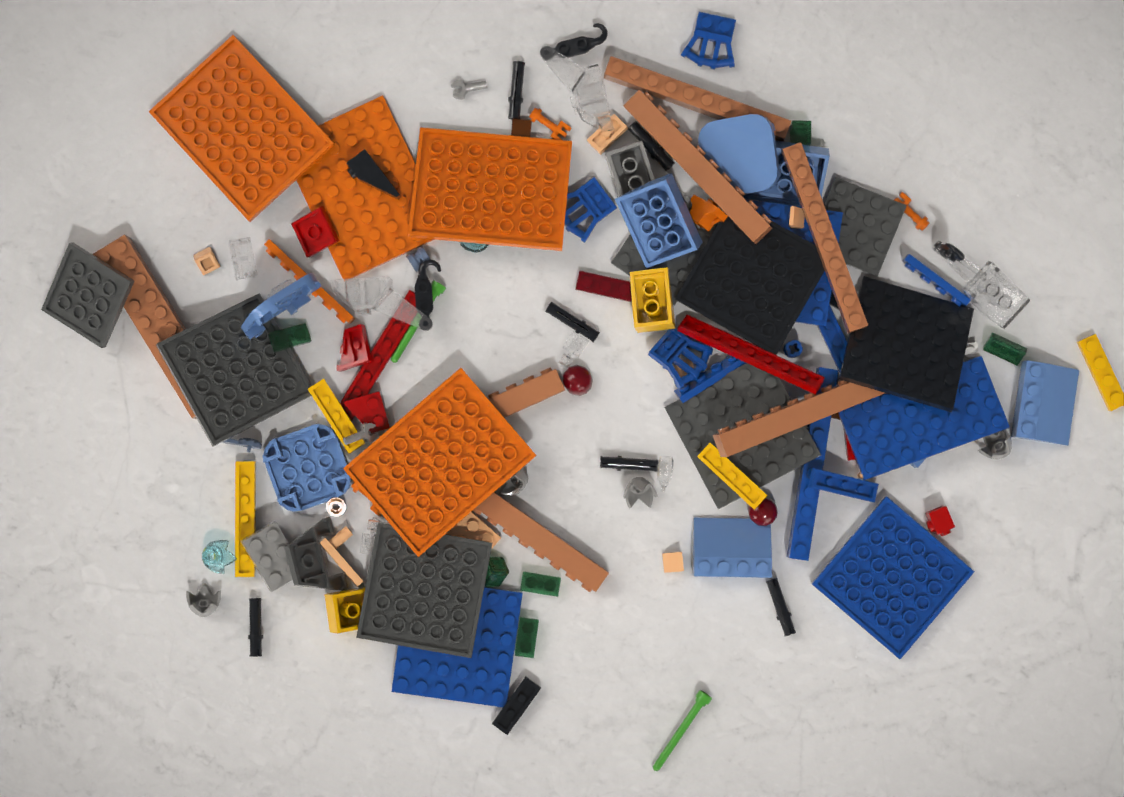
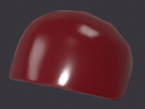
(577, 380)
(764, 513)

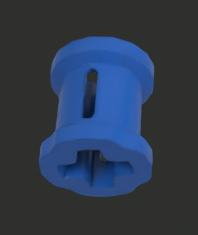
(798, 347)

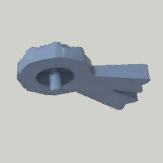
(245, 442)

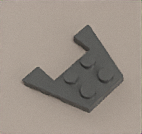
(307, 559)

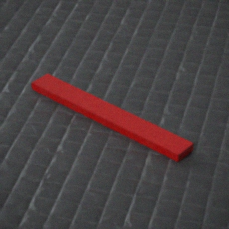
(751, 354)
(380, 357)

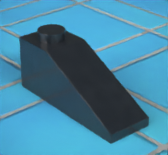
(368, 172)

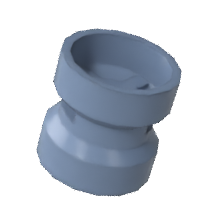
(417, 258)

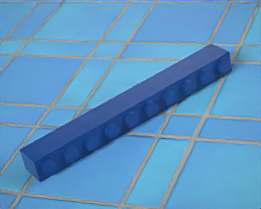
(807, 497)

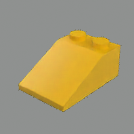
(652, 300)
(344, 609)

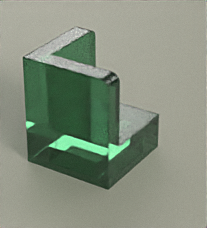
(800, 132)
(496, 572)

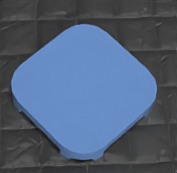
(743, 150)
(288, 299)
(307, 467)

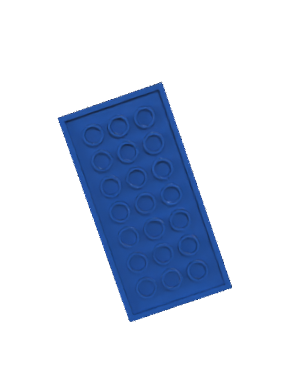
(898, 431)

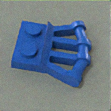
(713, 29)
(597, 205)
(669, 349)

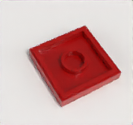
(315, 232)

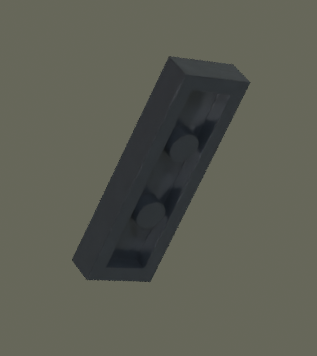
(516, 705)

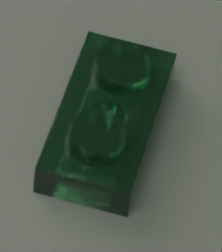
(289, 337)
(1004, 349)
(540, 584)
(526, 637)

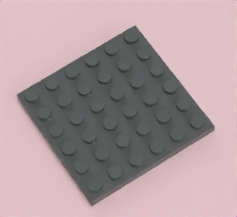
(233, 378)
(729, 400)
(424, 599)

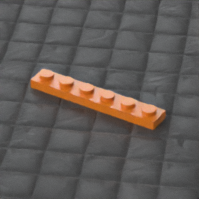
(328, 301)

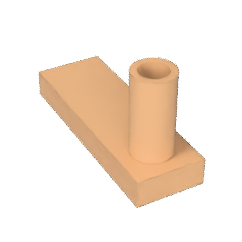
(331, 546)

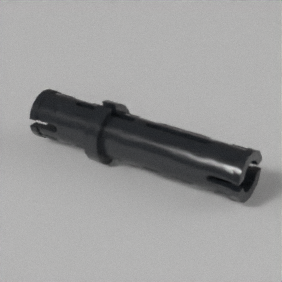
(516, 90)
(652, 147)
(592, 334)
(628, 463)
(780, 606)
(255, 627)

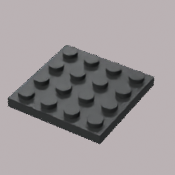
(866, 224)
(679, 268)
(87, 295)

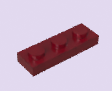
(604, 286)

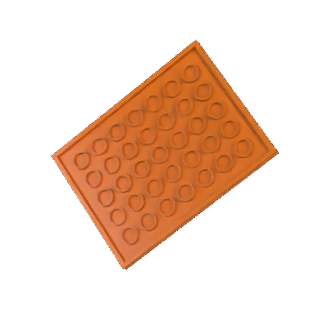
(241, 128)
(490, 189)
(366, 220)
(439, 462)

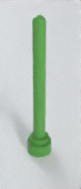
(437, 289)
(701, 700)

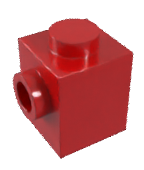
(939, 521)

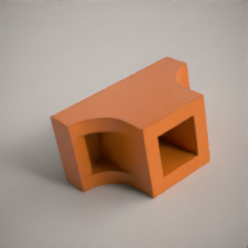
(706, 213)

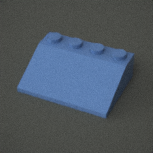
(784, 191)
(659, 221)
(1045, 402)
(731, 548)

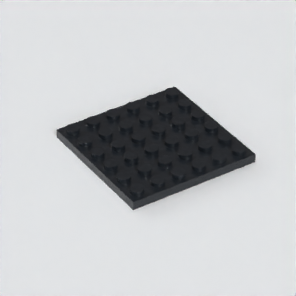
(751, 285)
(910, 344)

